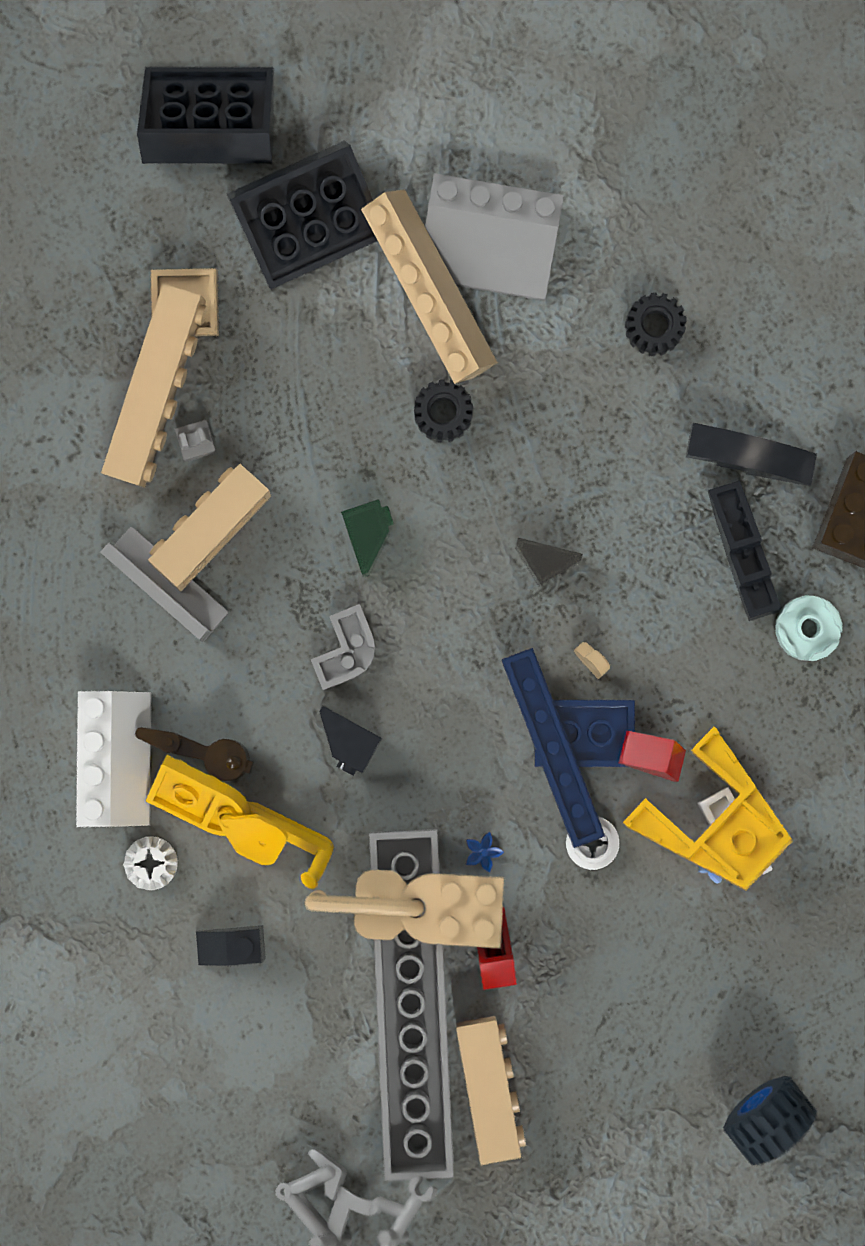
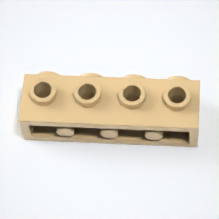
(209, 527)
(488, 1090)

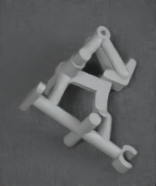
(333, 1176)

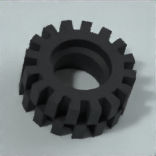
(662, 306)
(436, 392)

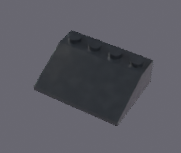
(207, 115)
(305, 214)

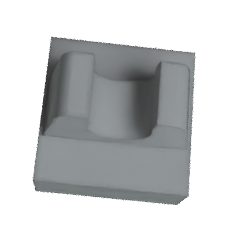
(195, 440)

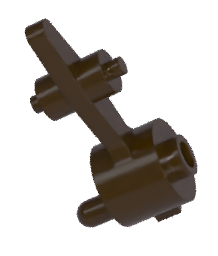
(222, 759)

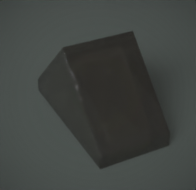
(545, 561)

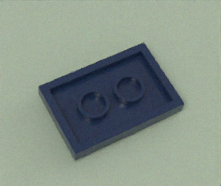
(595, 729)

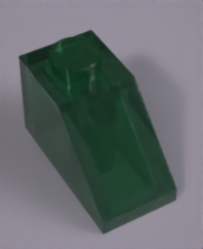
(368, 532)

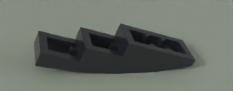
(751, 454)
(744, 550)

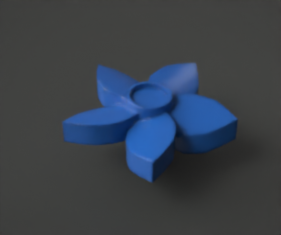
(482, 852)

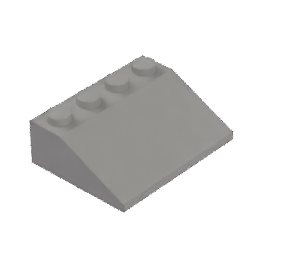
(494, 234)

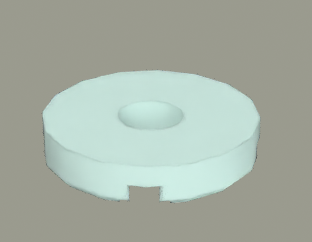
(789, 628)

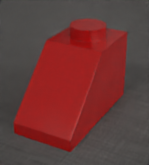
(497, 963)

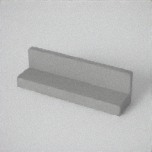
(190, 607)

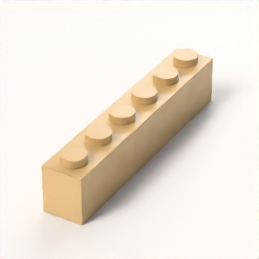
(429, 285)
(154, 385)

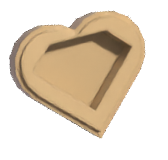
(592, 659)

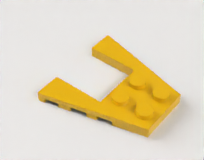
(739, 840)

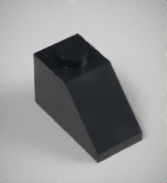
(348, 742)
(231, 946)

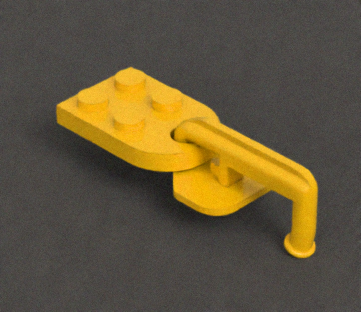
(224, 811)

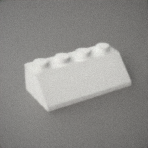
(111, 760)

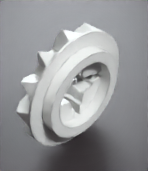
(161, 851)
(603, 854)

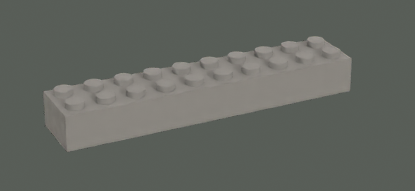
(412, 1027)

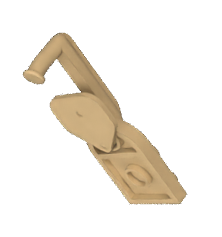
(458, 907)

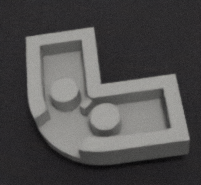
(355, 651)

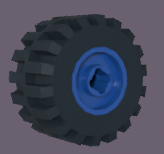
(770, 1120)

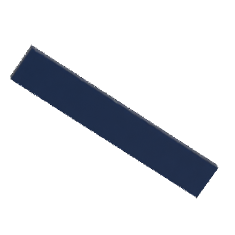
(553, 748)

